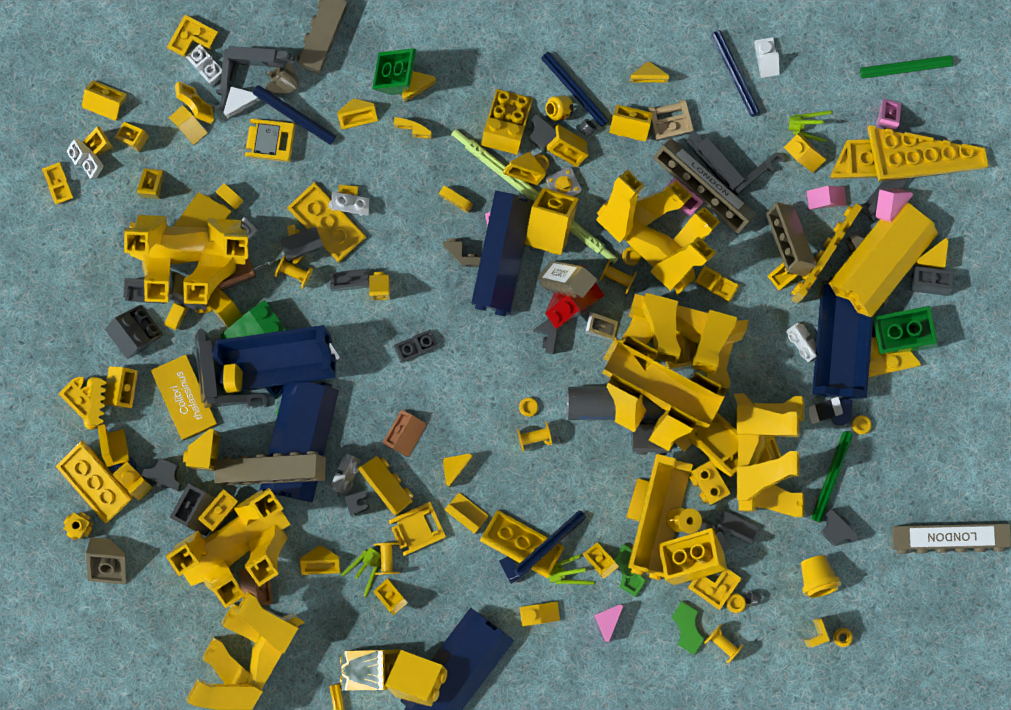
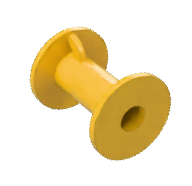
(294, 271)
(618, 276)
(535, 436)
(684, 520)
(386, 558)
(722, 642)

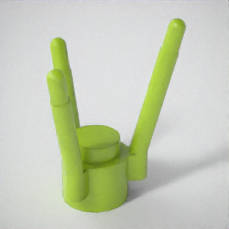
(798, 121)
(371, 558)
(558, 574)

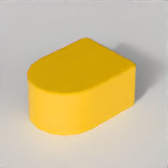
(229, 196)
(176, 316)
(232, 378)

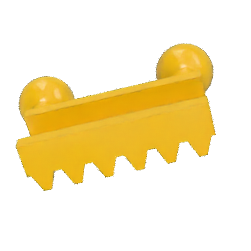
(93, 420)

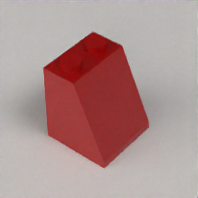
(566, 308)

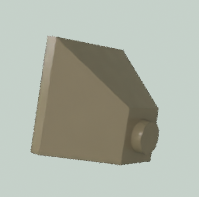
(105, 562)

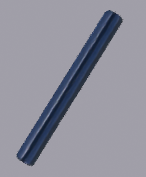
(735, 73)
(575, 89)
(294, 114)
(549, 543)

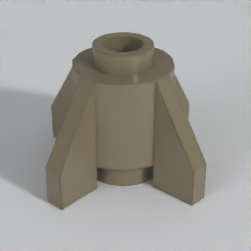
(283, 80)

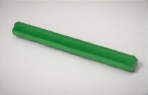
(906, 66)
(832, 476)

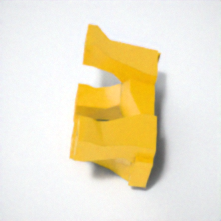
(161, 245)
(672, 259)
(715, 333)
(637, 374)
(757, 481)
(255, 529)
(243, 688)

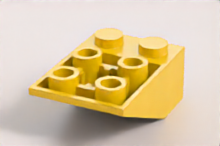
(506, 121)

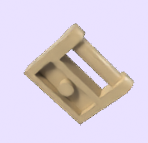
(673, 125)

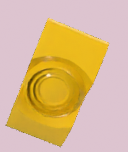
(718, 443)

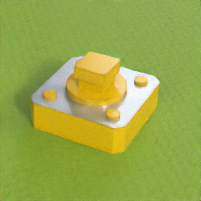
(564, 182)

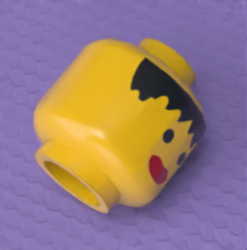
(559, 107)

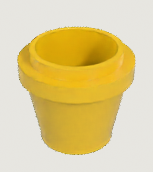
(818, 577)

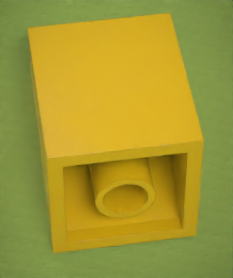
(200, 210)
(551, 221)
(416, 679)

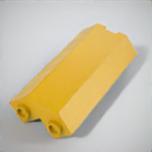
(883, 259)
(663, 493)

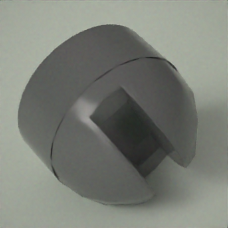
(588, 126)
(752, 598)

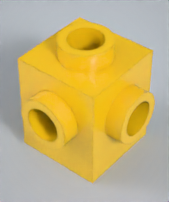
(84, 529)

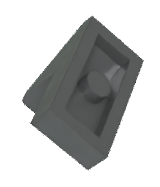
(548, 342)

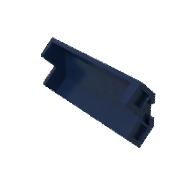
(502, 253)
(841, 348)
(278, 357)
(302, 427)
(469, 658)

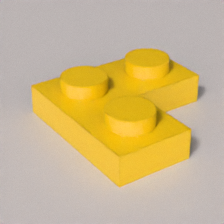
(189, 31)
(715, 592)

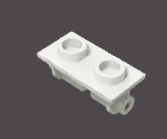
(349, 203)
(797, 334)
(343, 483)

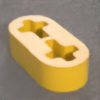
(455, 199)

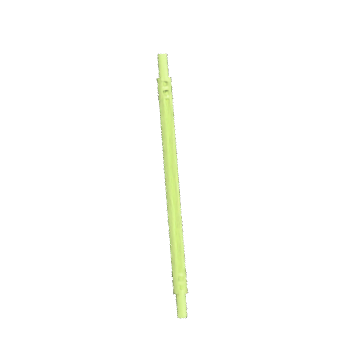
(530, 192)

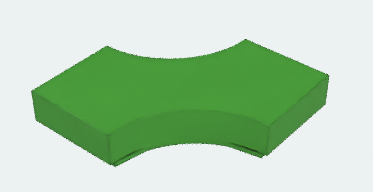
(630, 582)
(689, 636)

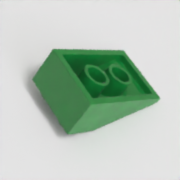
(394, 71)
(256, 321)
(905, 331)

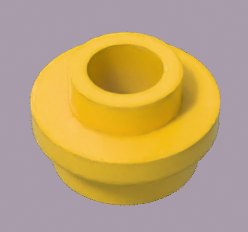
(849, 637)

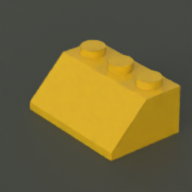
(203, 451)
(386, 485)
(692, 557)

